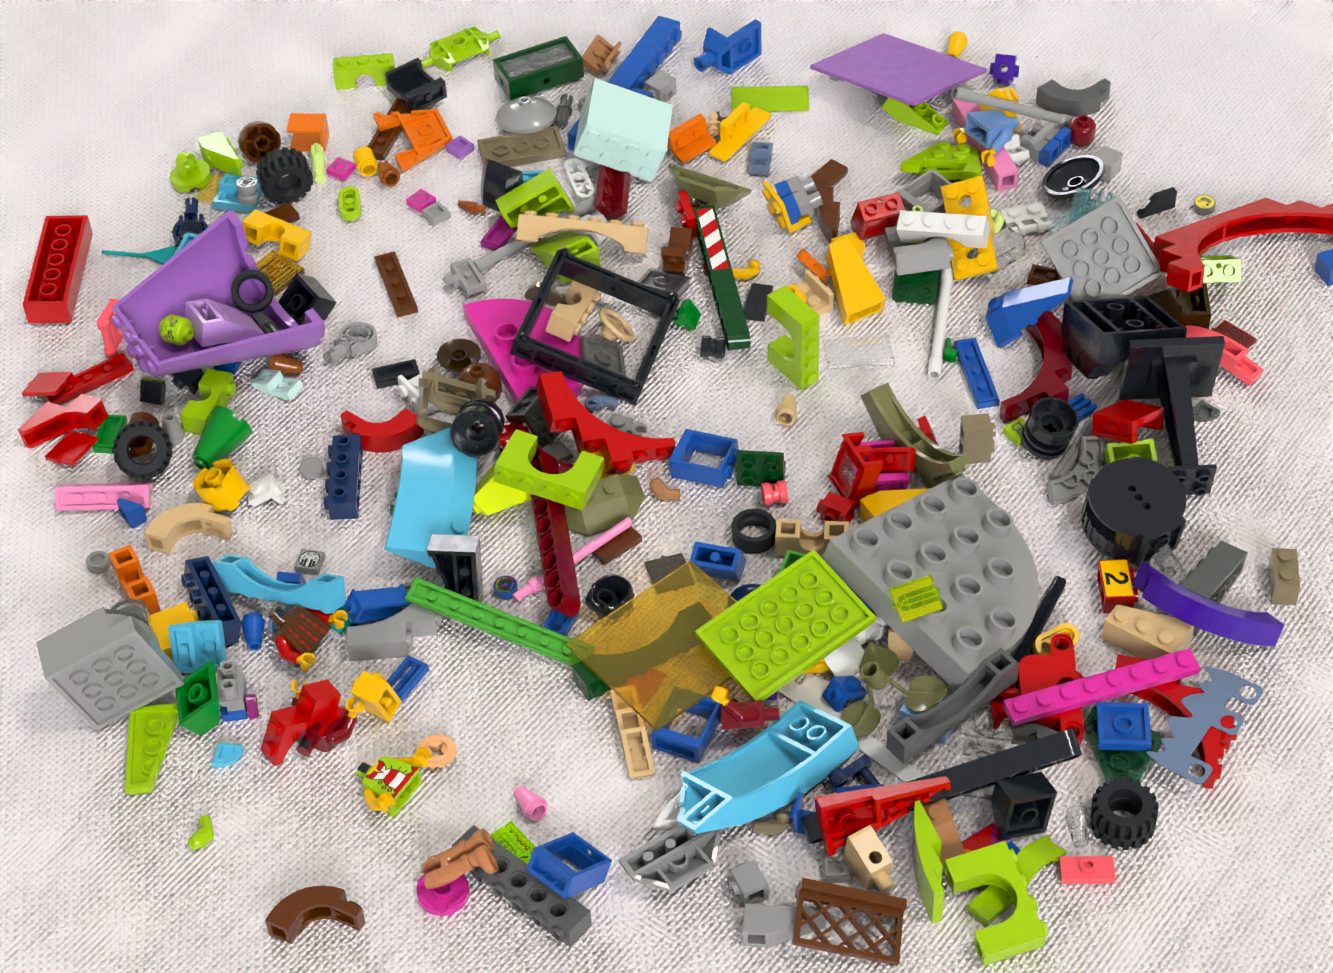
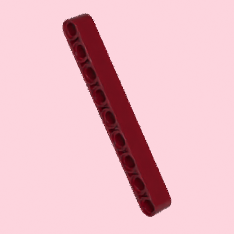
(555, 545)

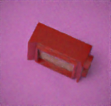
(850, 473)

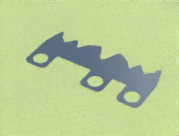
(1206, 712)

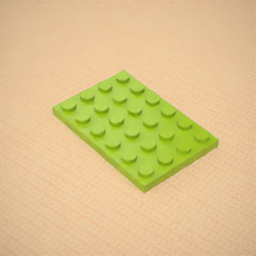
(785, 626)

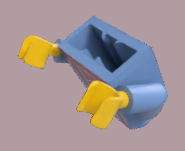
(988, 128)

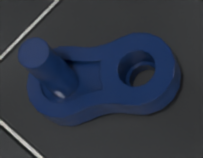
(841, 777)

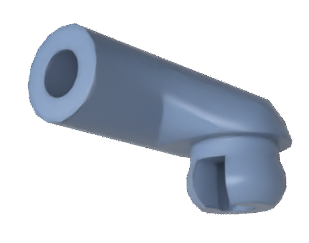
(599, 401)

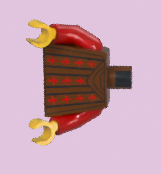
(302, 632)

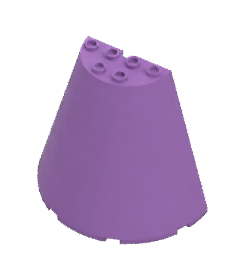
(206, 272)

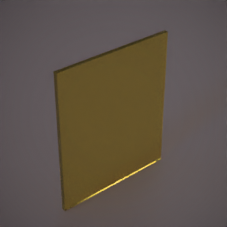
(651, 646)

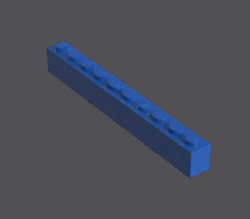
(642, 60)

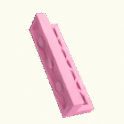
(101, 495)

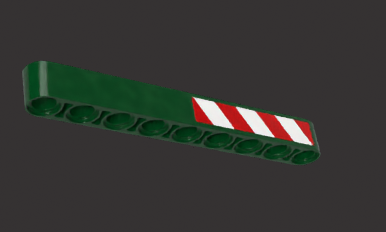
(721, 279)

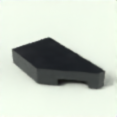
(1159, 202)

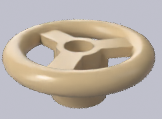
(614, 327)

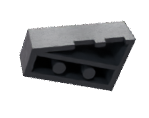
(458, 563)

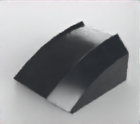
(498, 181)

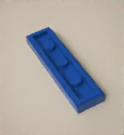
(976, 373)

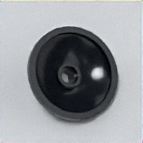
(1074, 172)

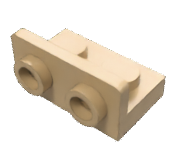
(817, 294)

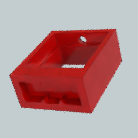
(872, 218)

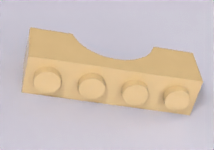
(569, 319)

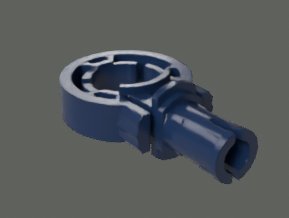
(190, 222)

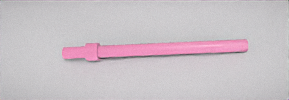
(535, 584)

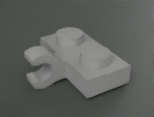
(464, 275)

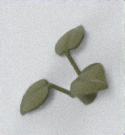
(875, 671)

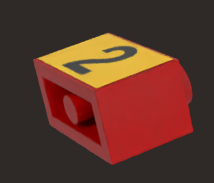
(1115, 584)

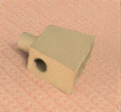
(869, 860)

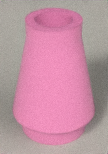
(532, 805)

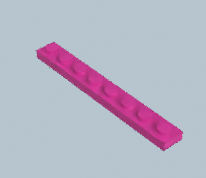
(1101, 687)

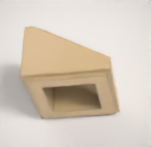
(899, 646)

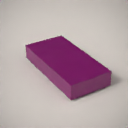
(498, 235)

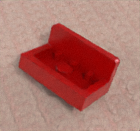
(687, 215)

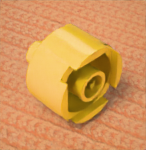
(221, 485)

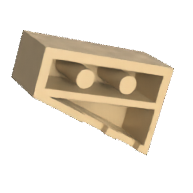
(1146, 632)

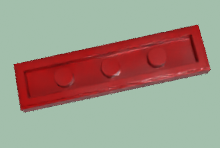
(93, 378)

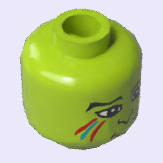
(176, 329)

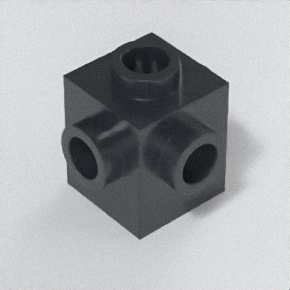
(188, 380)

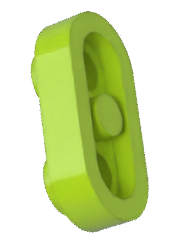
(349, 203)

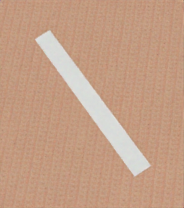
(866, 744)

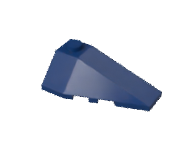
(1018, 308)

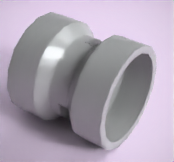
(247, 190)

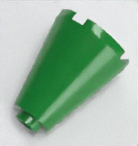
(220, 437)

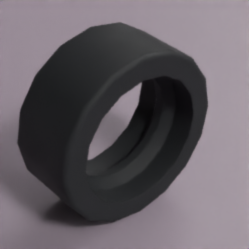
(252, 274)
(753, 544)

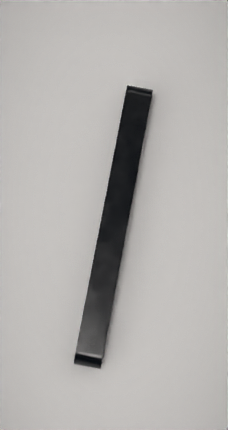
(987, 769)

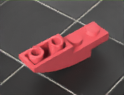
(1233, 356)

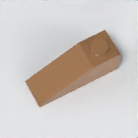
(945, 827)

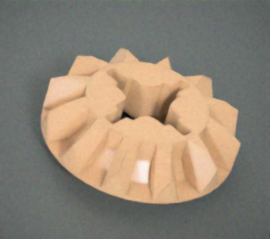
(439, 742)

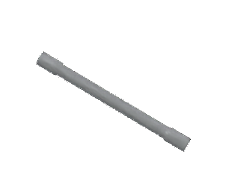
(970, 96)
(491, 258)

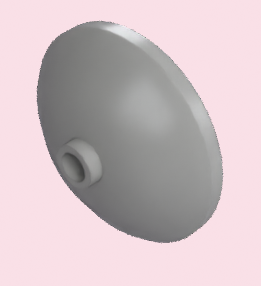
(526, 115)

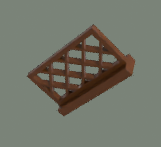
(857, 901)

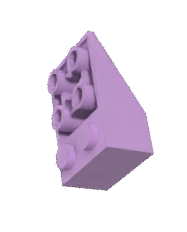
(219, 323)

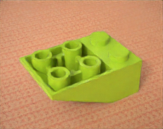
(578, 245)

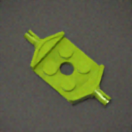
(459, 47)

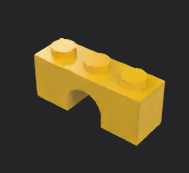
(263, 227)

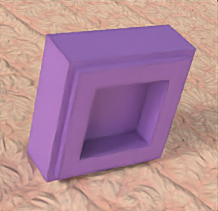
(459, 147)

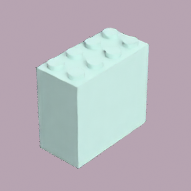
(623, 130)

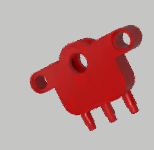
(1049, 670)

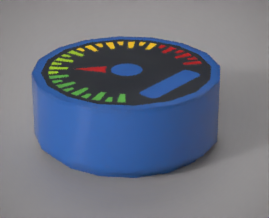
(505, 587)

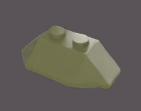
(707, 188)
(608, 505)

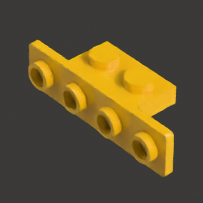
(737, 130)

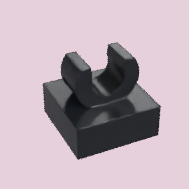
(152, 391)

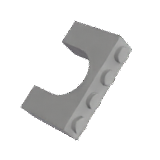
(918, 257)

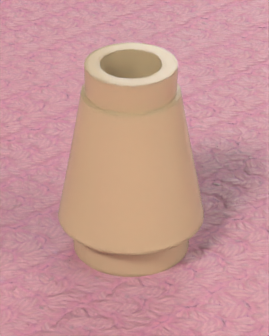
(786, 411)

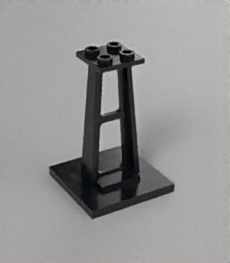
(1173, 374)

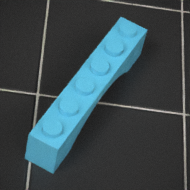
(243, 577)

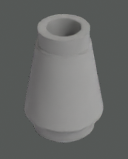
(173, 428)

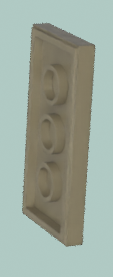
(523, 148)

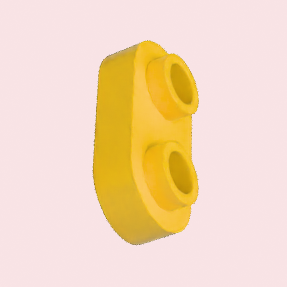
(1045, 638)

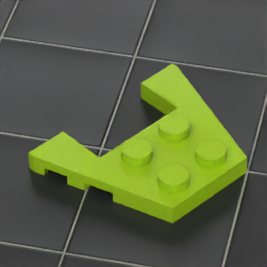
(946, 156)

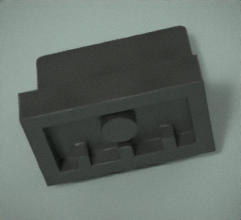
(529, 411)

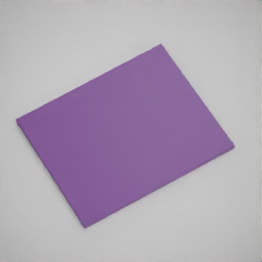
(898, 69)

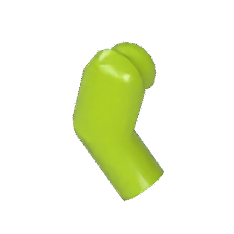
(203, 835)

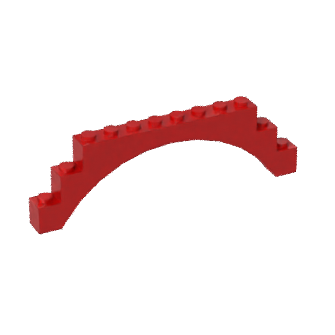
(1181, 248)

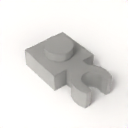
(626, 424)

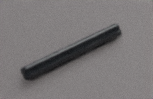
(1041, 617)

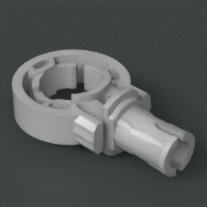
(347, 345)

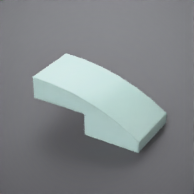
(276, 385)

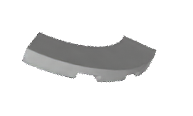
(1078, 481)

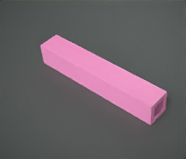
(1004, 172)

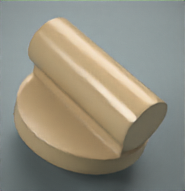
(713, 124)

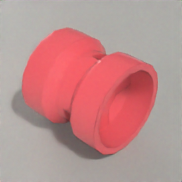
(774, 493)

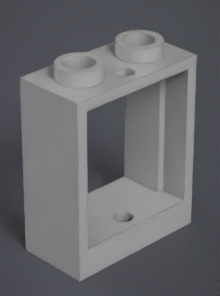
(928, 180)

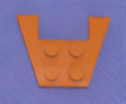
(424, 131)

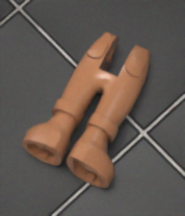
(459, 859)

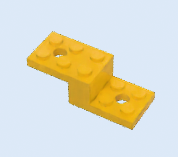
(986, 258)

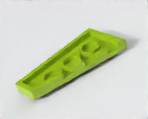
(148, 743)

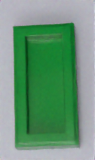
(108, 432)

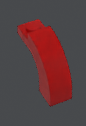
(386, 435)

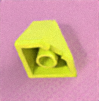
(494, 497)

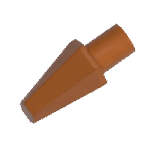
(472, 207)

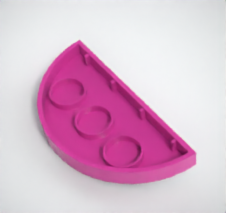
(496, 326)

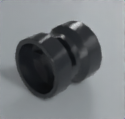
(709, 349)

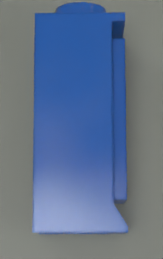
(375, 604)

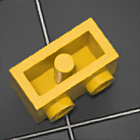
(376, 695)

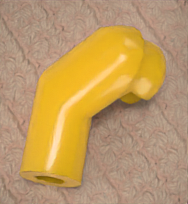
(748, 273)

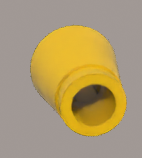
(956, 44)

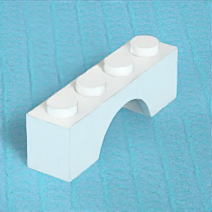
(966, 229)

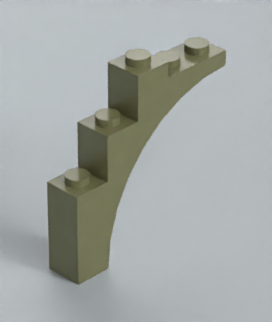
(893, 423)

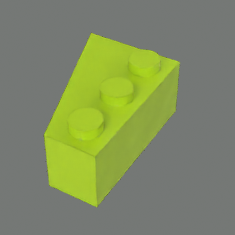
(539, 194)

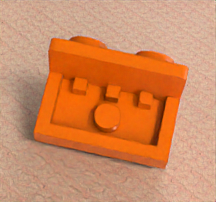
(690, 139)

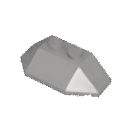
(673, 858)

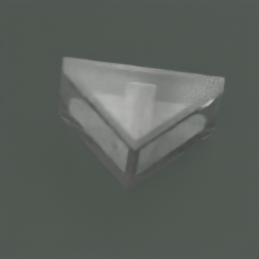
(1168, 564)

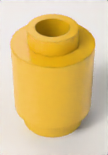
(365, 161)

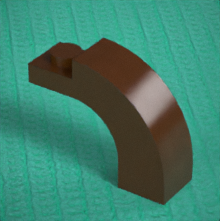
(679, 250)
(309, 905)

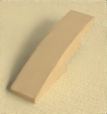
(633, 739)

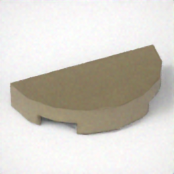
(554, 297)

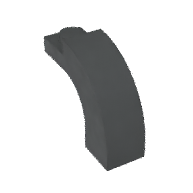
(1072, 102)

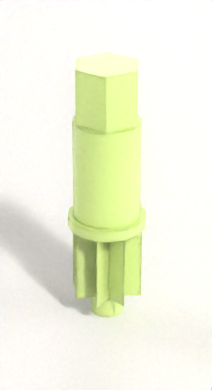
(317, 159)

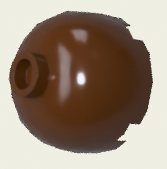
(257, 140)
(473, 372)

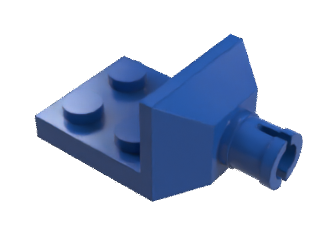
(730, 52)

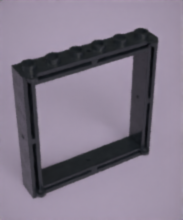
(578, 368)

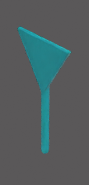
(159, 256)

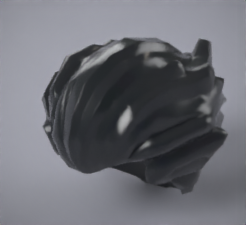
(608, 594)

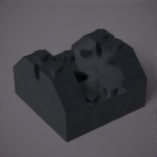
(1100, 330)

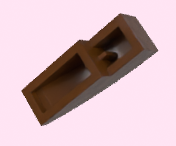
(828, 213)

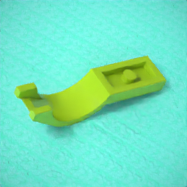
(1031, 860)

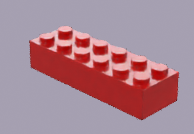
(58, 269)

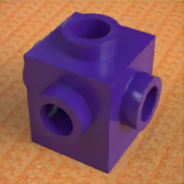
(1004, 61)

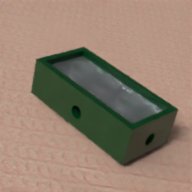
(538, 68)

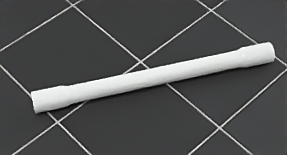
(936, 361)

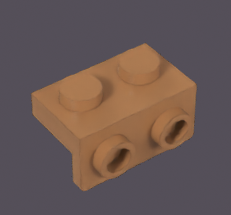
(599, 55)

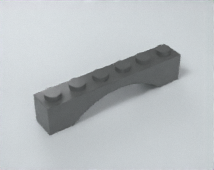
(920, 730)

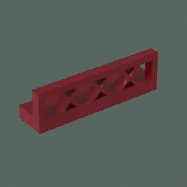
(617, 189)

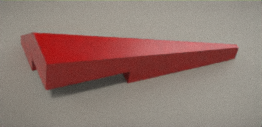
(851, 811)

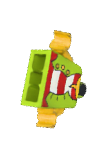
(392, 781)

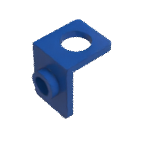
(796, 813)

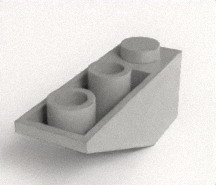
(774, 924)

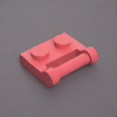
(111, 335)

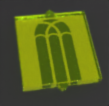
(916, 598)

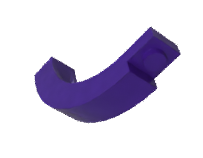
(1205, 614)

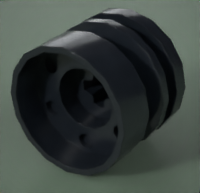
(1049, 428)
(470, 436)

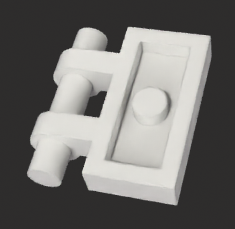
(1027, 219)

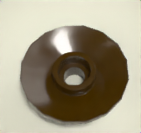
(458, 354)

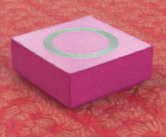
(341, 168)
(420, 200)

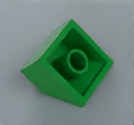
(199, 700)

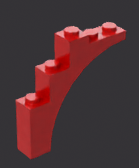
(591, 434)
(1168, 698)

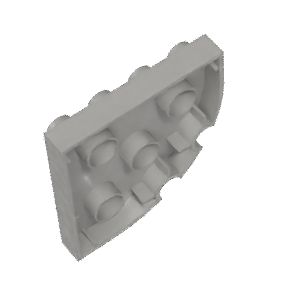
(974, 560)

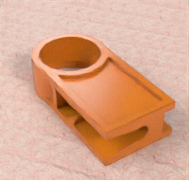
(813, 265)

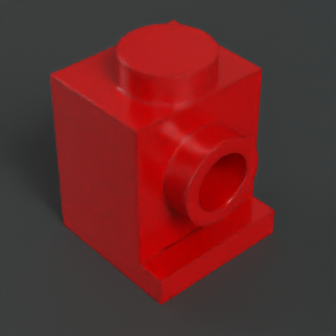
(836, 508)

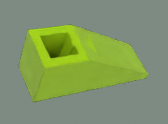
(918, 116)
(220, 154)

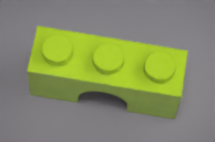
(348, 69)
(215, 389)

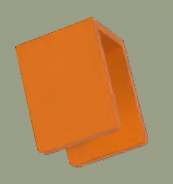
(308, 130)

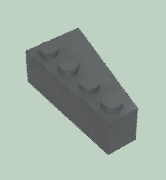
(1215, 573)

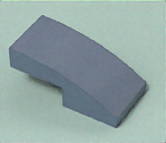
(760, 158)

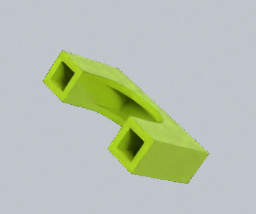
(799, 357)
(567, 488)
(997, 867)

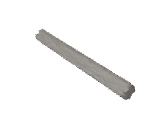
(1072, 453)

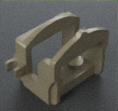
(447, 396)

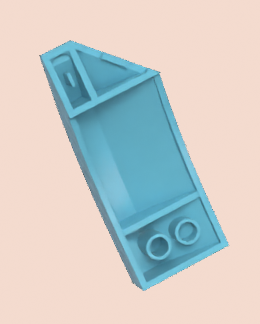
(431, 496)
(766, 770)

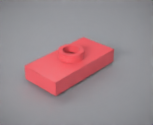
(1087, 870)

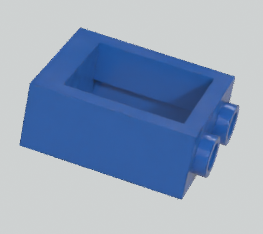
(706, 443)
(684, 745)
(548, 866)

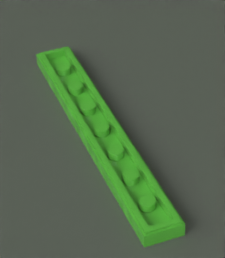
(491, 621)

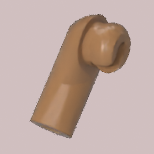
(662, 492)

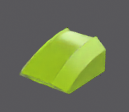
(1126, 450)

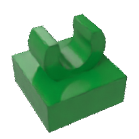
(687, 315)

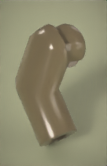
(774, 827)

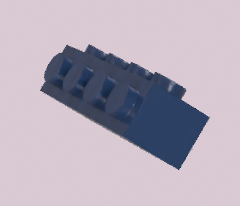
(345, 477)
(210, 596)

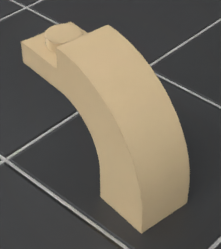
(185, 520)

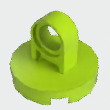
(189, 173)

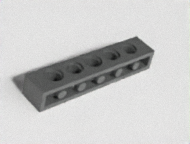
(565, 928)

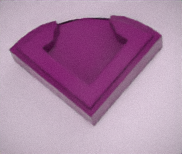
(252, 705)

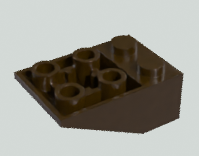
(1186, 307)

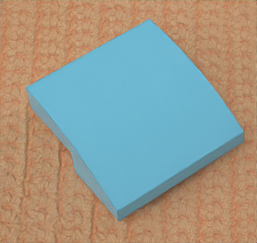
(228, 187)
(197, 644)

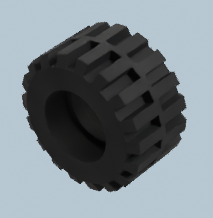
(284, 163)
(122, 455)
(1128, 797)

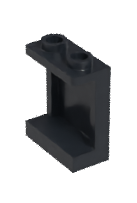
(414, 86)

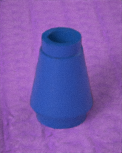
(253, 630)

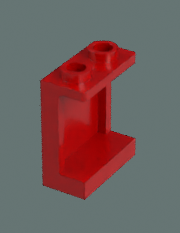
(1124, 418)

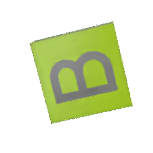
(1013, 431)

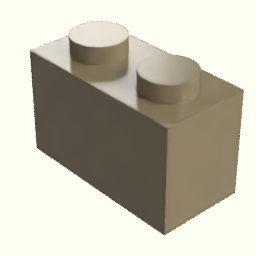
(976, 437)
(1284, 576)

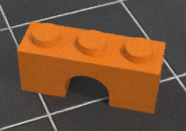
(131, 578)

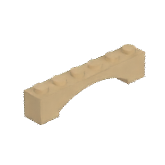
(533, 228)

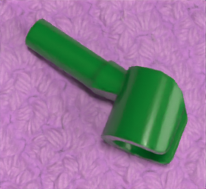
(949, 354)

